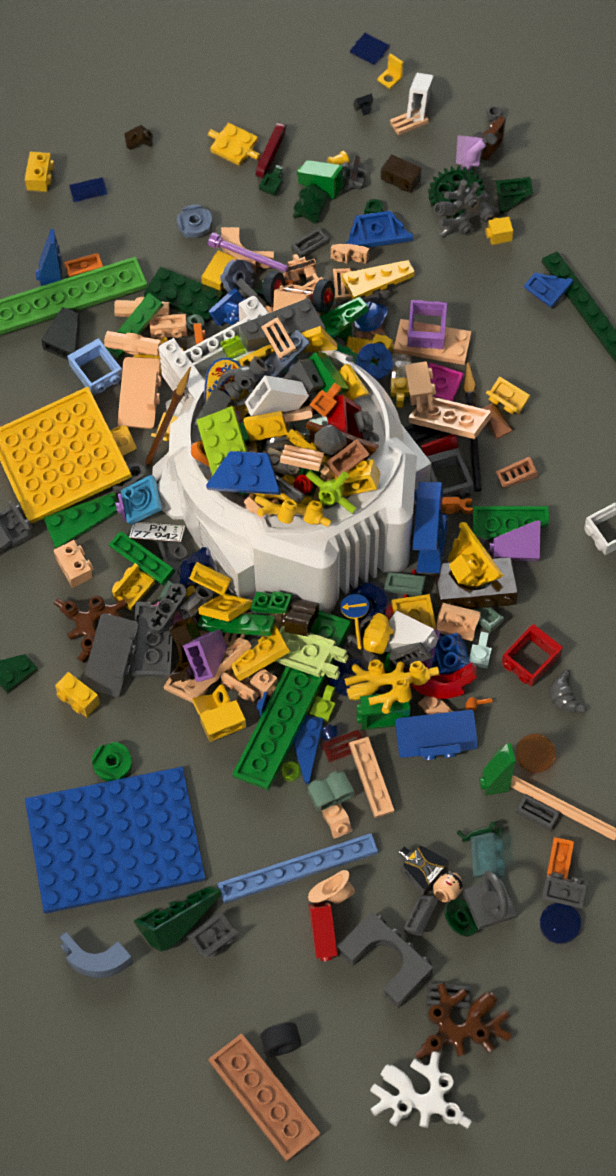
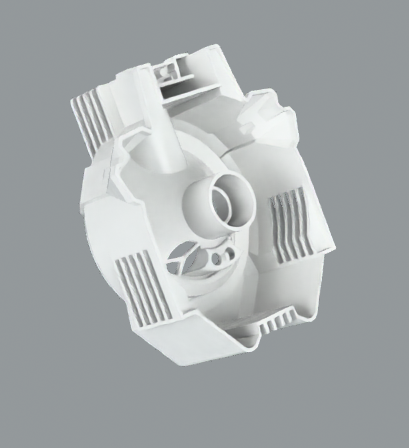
(293, 556)

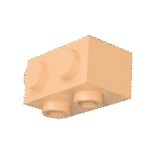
(73, 563)

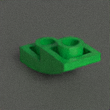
(271, 603)

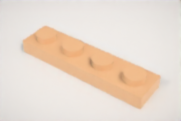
(231, 654)
(371, 777)

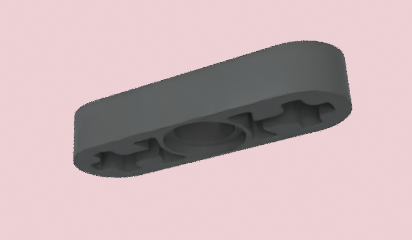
(167, 600)

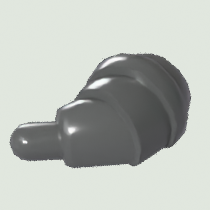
(563, 695)

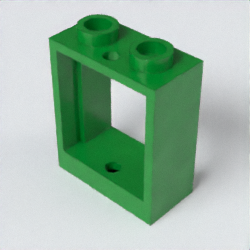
(372, 716)

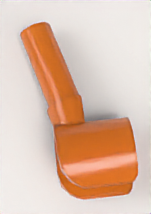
(472, 703)

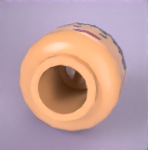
(448, 886)

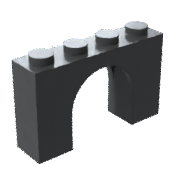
(374, 933)

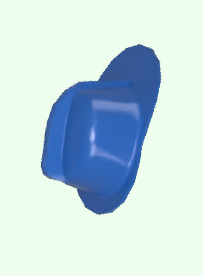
(373, 318)

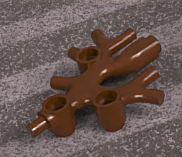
(86, 620)
(456, 1033)

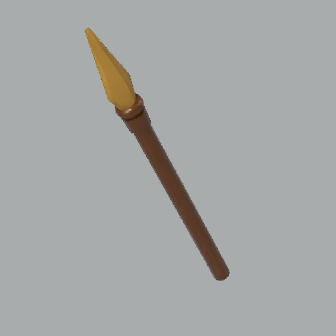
(177, 396)

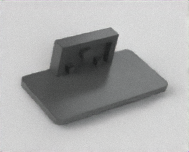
(110, 655)

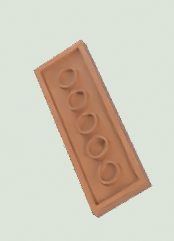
(264, 1097)

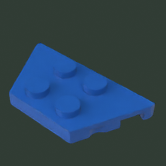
(378, 230)
(245, 473)

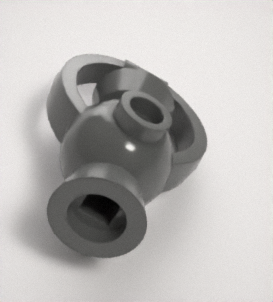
(245, 378)

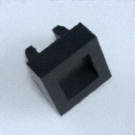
(364, 103)

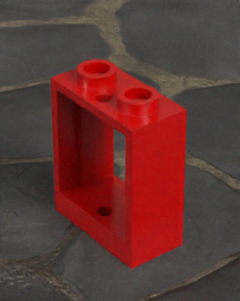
(343, 416)
(543, 641)

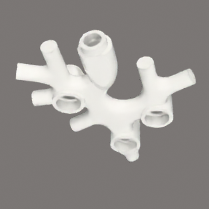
(427, 1104)

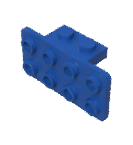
(436, 734)

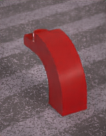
(447, 685)

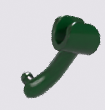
(465, 838)

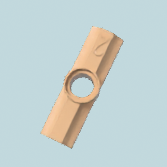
(126, 308)
(132, 343)

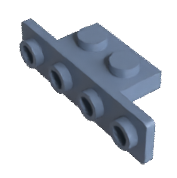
(279, 368)

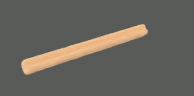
(563, 807)

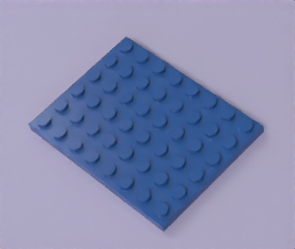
(114, 840)

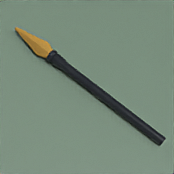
(469, 387)

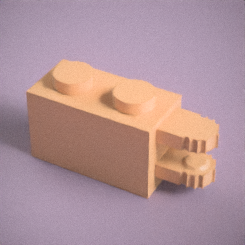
(419, 385)

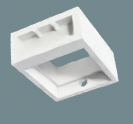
(591, 529)

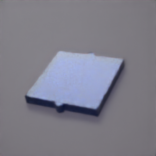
(369, 48)

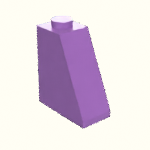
(519, 544)
(206, 654)

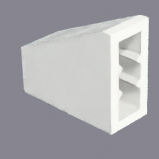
(419, 95)
(276, 395)
(410, 631)

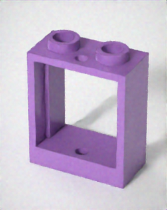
(427, 339)

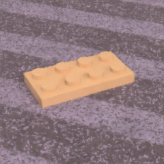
(455, 343)
(452, 418)

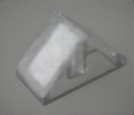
(399, 362)

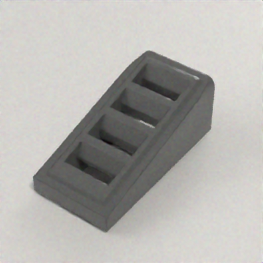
(397, 654)

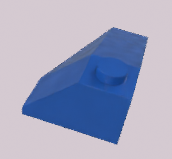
(50, 261)

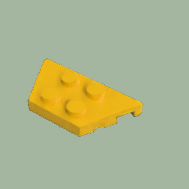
(469, 544)

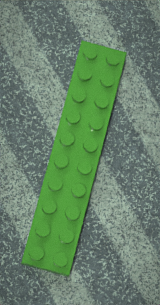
(71, 293)

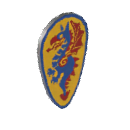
(213, 374)

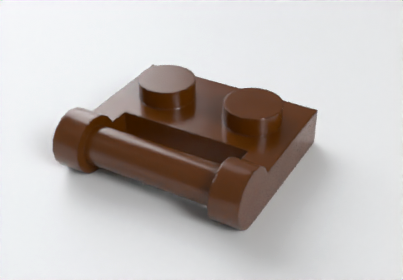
(496, 128)

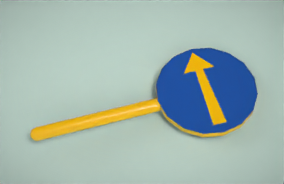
(355, 607)

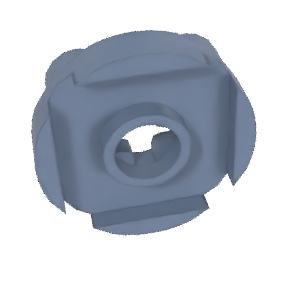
(194, 229)
(230, 273)

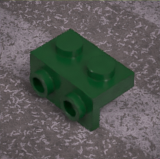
(310, 203)

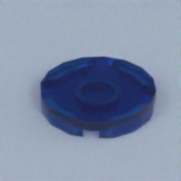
(560, 923)

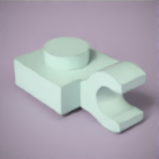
(480, 653)

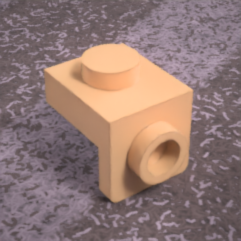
(264, 682)
(337, 820)

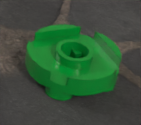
(110, 751)

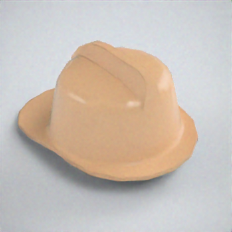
(333, 889)

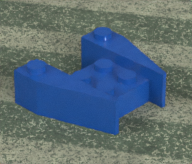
(430, 527)

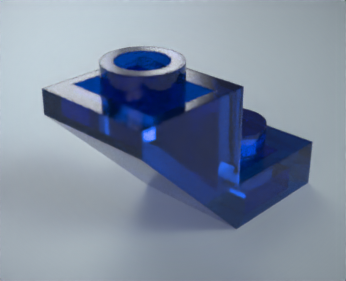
(189, 563)

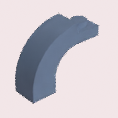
(95, 965)

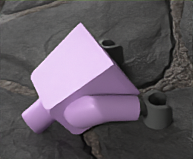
(470, 149)

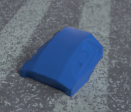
(450, 654)

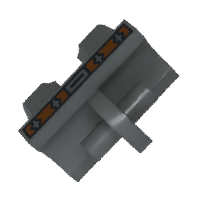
(351, 171)

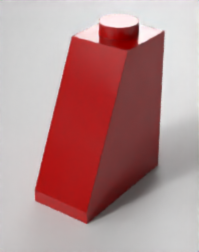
(322, 930)

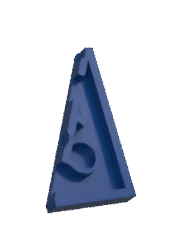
(307, 744)

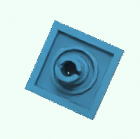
(141, 500)

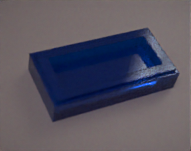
(88, 189)

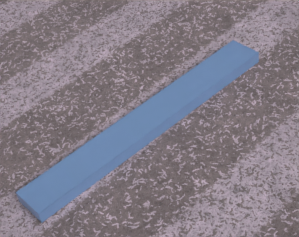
(297, 868)

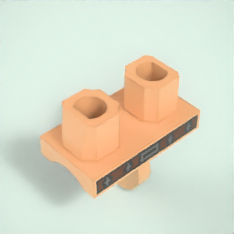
(300, 266)

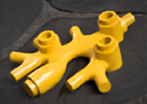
(286, 512)
(378, 677)

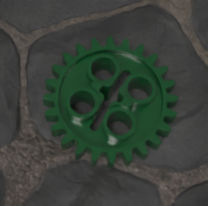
(441, 184)

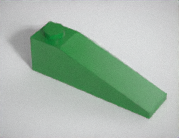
(499, 771)

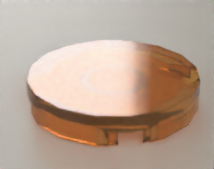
(535, 753)

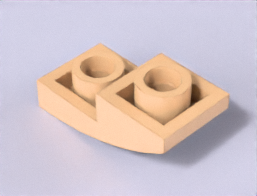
(344, 252)

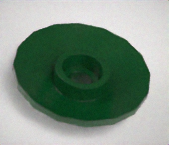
(460, 918)

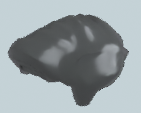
(330, 440)

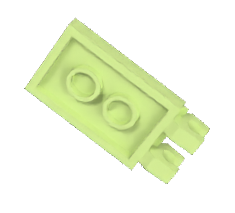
(312, 654)

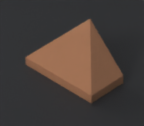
(497, 423)
(347, 458)

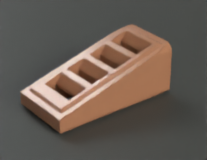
(527, 462)

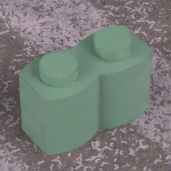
(330, 791)

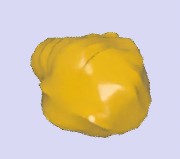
(377, 634)

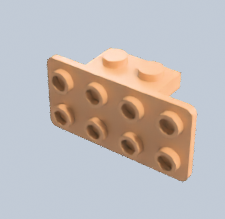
(139, 392)

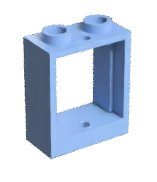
(89, 353)

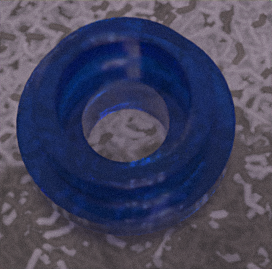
(329, 732)

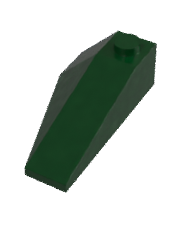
(169, 925)

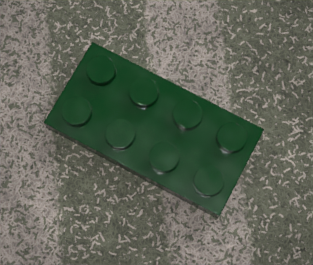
(183, 293)

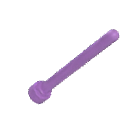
(216, 242)

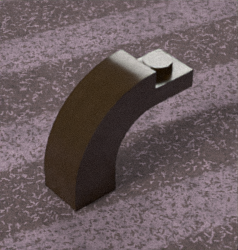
(183, 633)

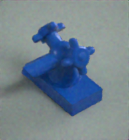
(227, 308)

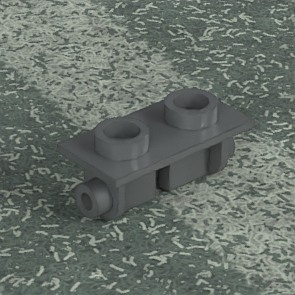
(361, 654)

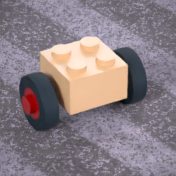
(281, 296)

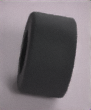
(280, 1039)

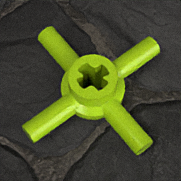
(332, 490)

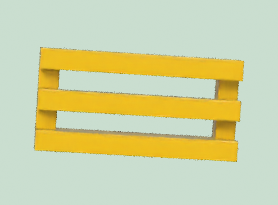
(210, 579)

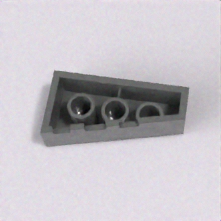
(297, 316)

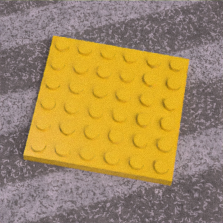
(60, 455)

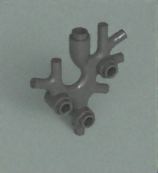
(466, 200)

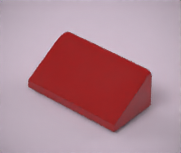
(440, 445)

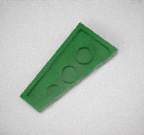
(74, 521)

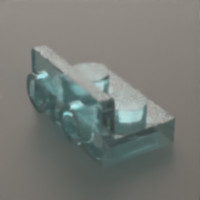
(487, 854)

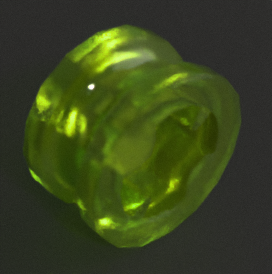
(292, 777)

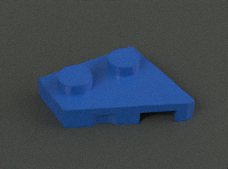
(547, 288)

